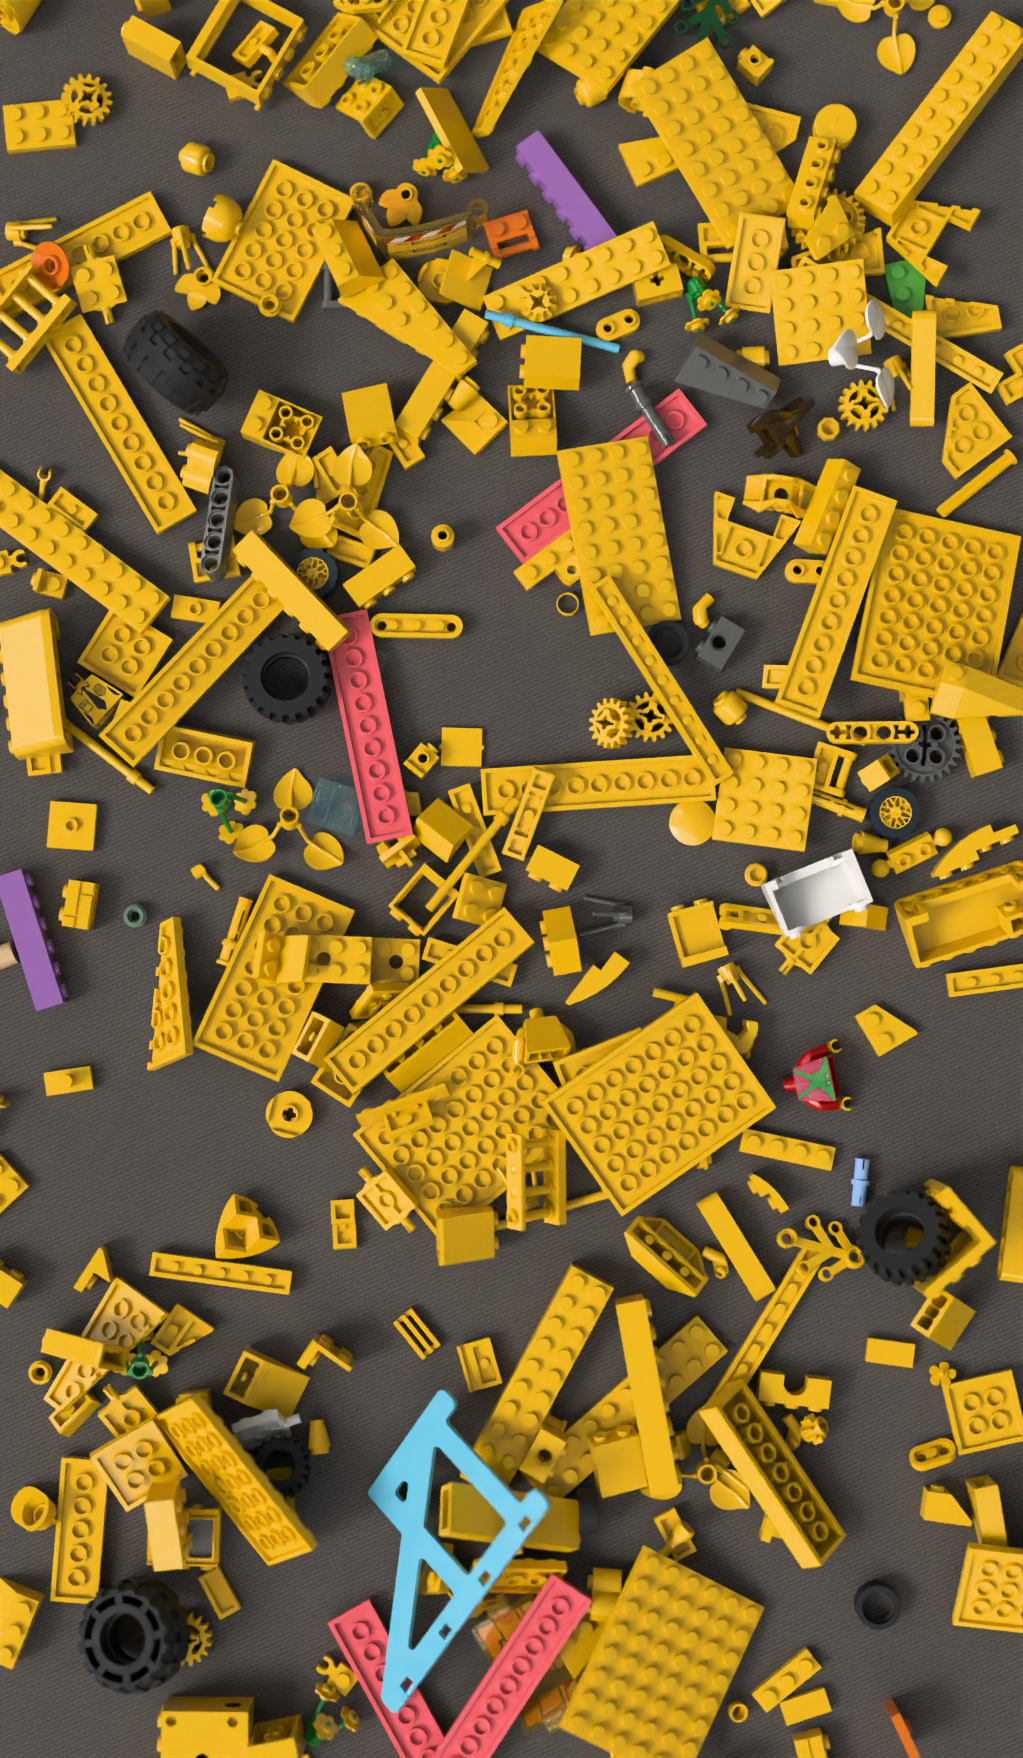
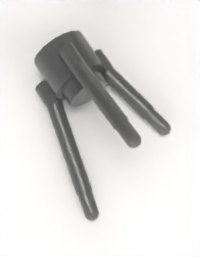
(621, 913)

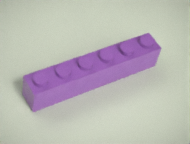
(563, 192)
(31, 940)

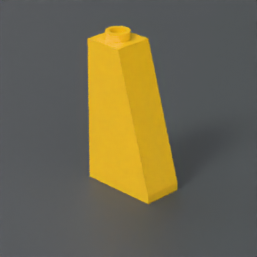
(84, 1350)
(986, 1510)

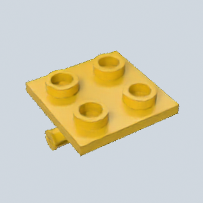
(468, 277)

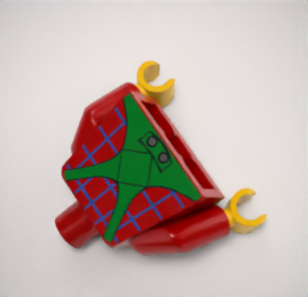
(817, 1079)

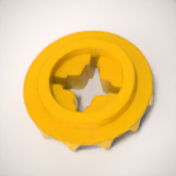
(538, 314)

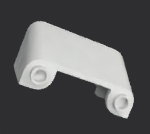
(817, 893)

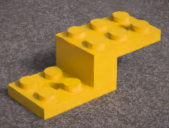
(363, 960)

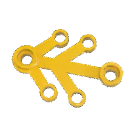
(824, 1248)

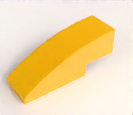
(598, 979)

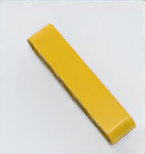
(923, 368)
(1011, 1245)
(736, 1246)

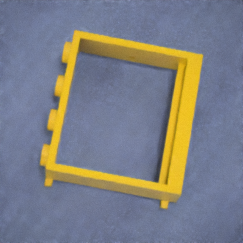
(212, 30)

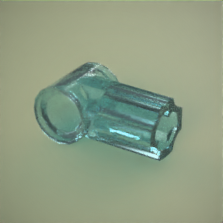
(367, 66)

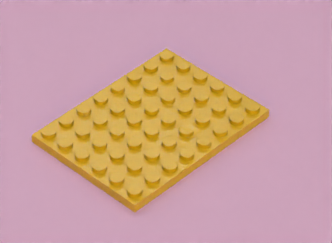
(934, 599)
(658, 1104)
(460, 1153)
(661, 1662)

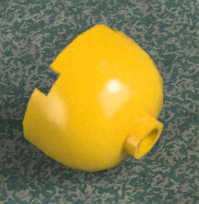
(223, 220)

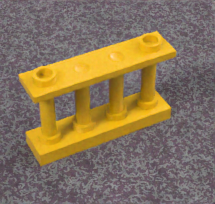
(46, 323)
(554, 1178)

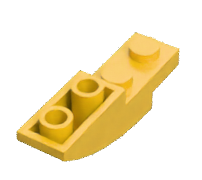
(964, 851)

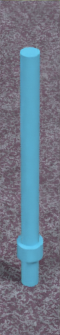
(509, 320)

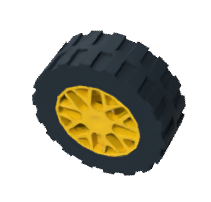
(317, 570)
(894, 813)

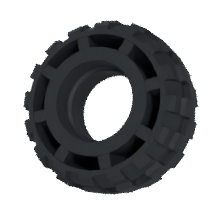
(175, 363)
(164, 1633)

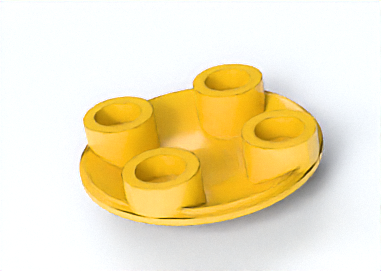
(692, 822)

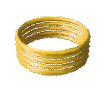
(567, 614)

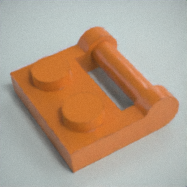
(509, 229)

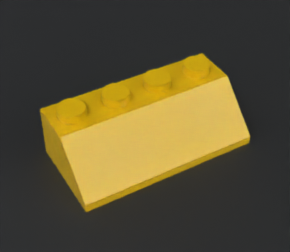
(322, 66)

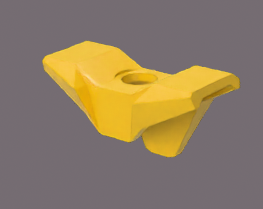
(762, 487)

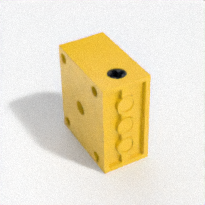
(205, 1727)

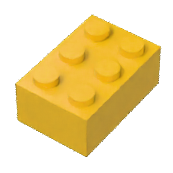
(168, 1525)
(277, 1738)

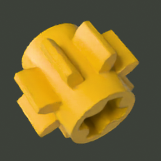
(814, 1429)

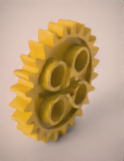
(854, 215)

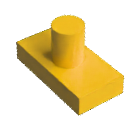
(69, 1080)

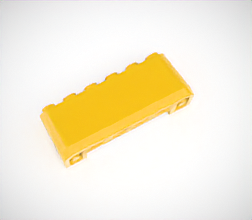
(34, 686)
(958, 914)

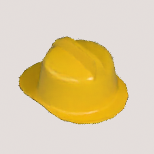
(33, 1509)

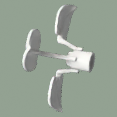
(845, 351)

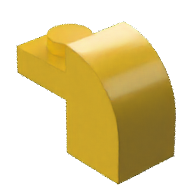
(915, 707)

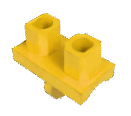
(399, 853)

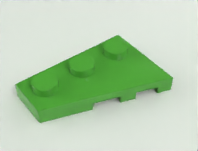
(904, 287)

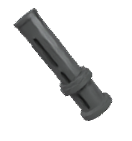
(644, 405)

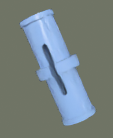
(860, 1182)

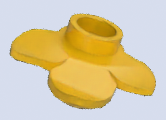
(401, 208)
(199, 291)

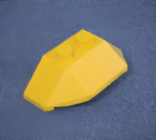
(666, 1254)

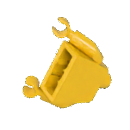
(541, 1040)

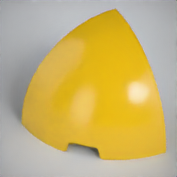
(244, 1230)

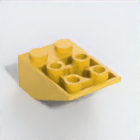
(532, 421)
(280, 425)
(266, 1383)

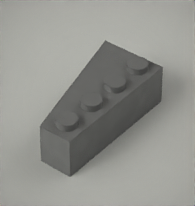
(726, 374)

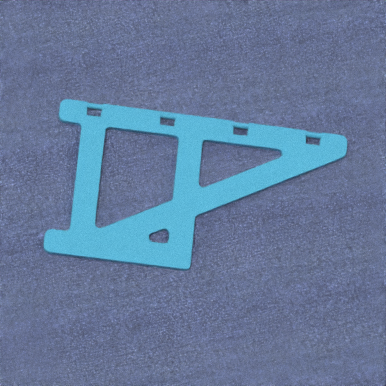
(415, 1465)

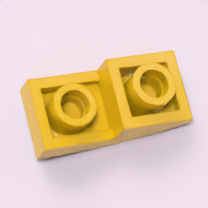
(761, 1187)

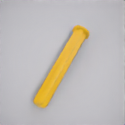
(977, 483)

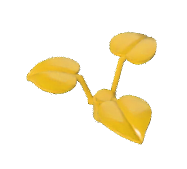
(893, 52)
(354, 469)
(255, 514)
(290, 795)
(724, 1491)

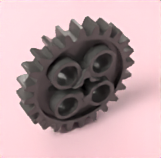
(944, 747)

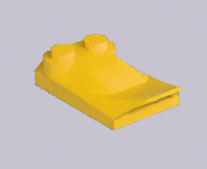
(328, 1080)

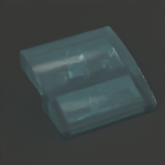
(334, 807)

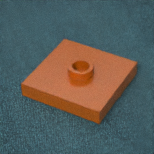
(903, 1728)

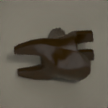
(780, 429)

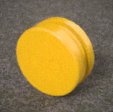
(837, 123)

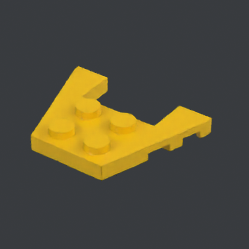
(919, 230)
(743, 548)

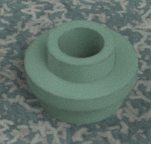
(128, 915)

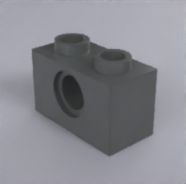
(729, 633)

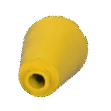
(17, 13)

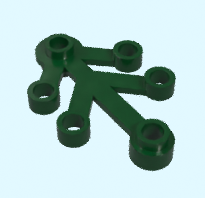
(708, 17)

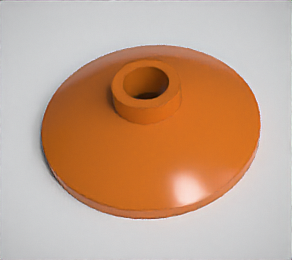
(52, 263)

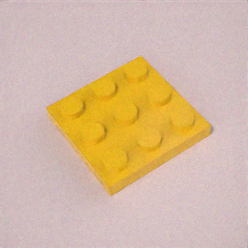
(124, 654)
(984, 1411)
(137, 1461)

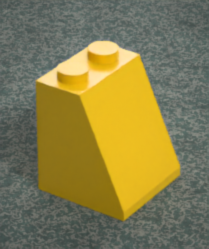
(465, 1234)

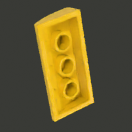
(205, 755)

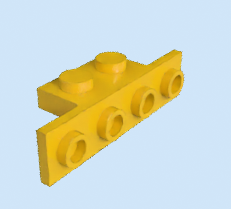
(405, 1114)

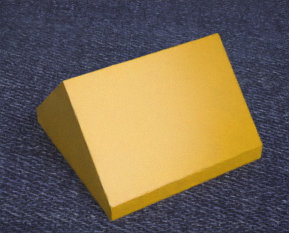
(442, 829)

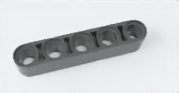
(223, 533)

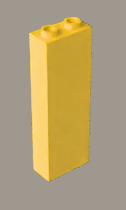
(471, 1517)

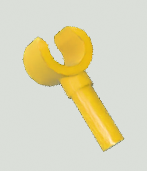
(43, 481)
(199, 871)

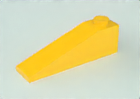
(972, 693)

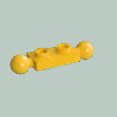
(911, 852)

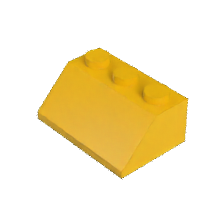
(347, 255)
(17, 1614)

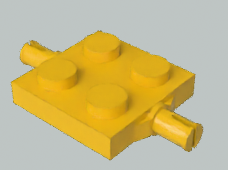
(98, 284)
(808, 949)
(387, 1199)
(126, 1409)

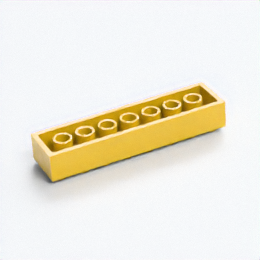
(646, 1394)
(772, 1474)

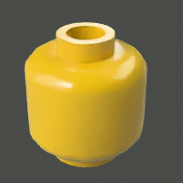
(588, 94)
(196, 159)
(730, 708)

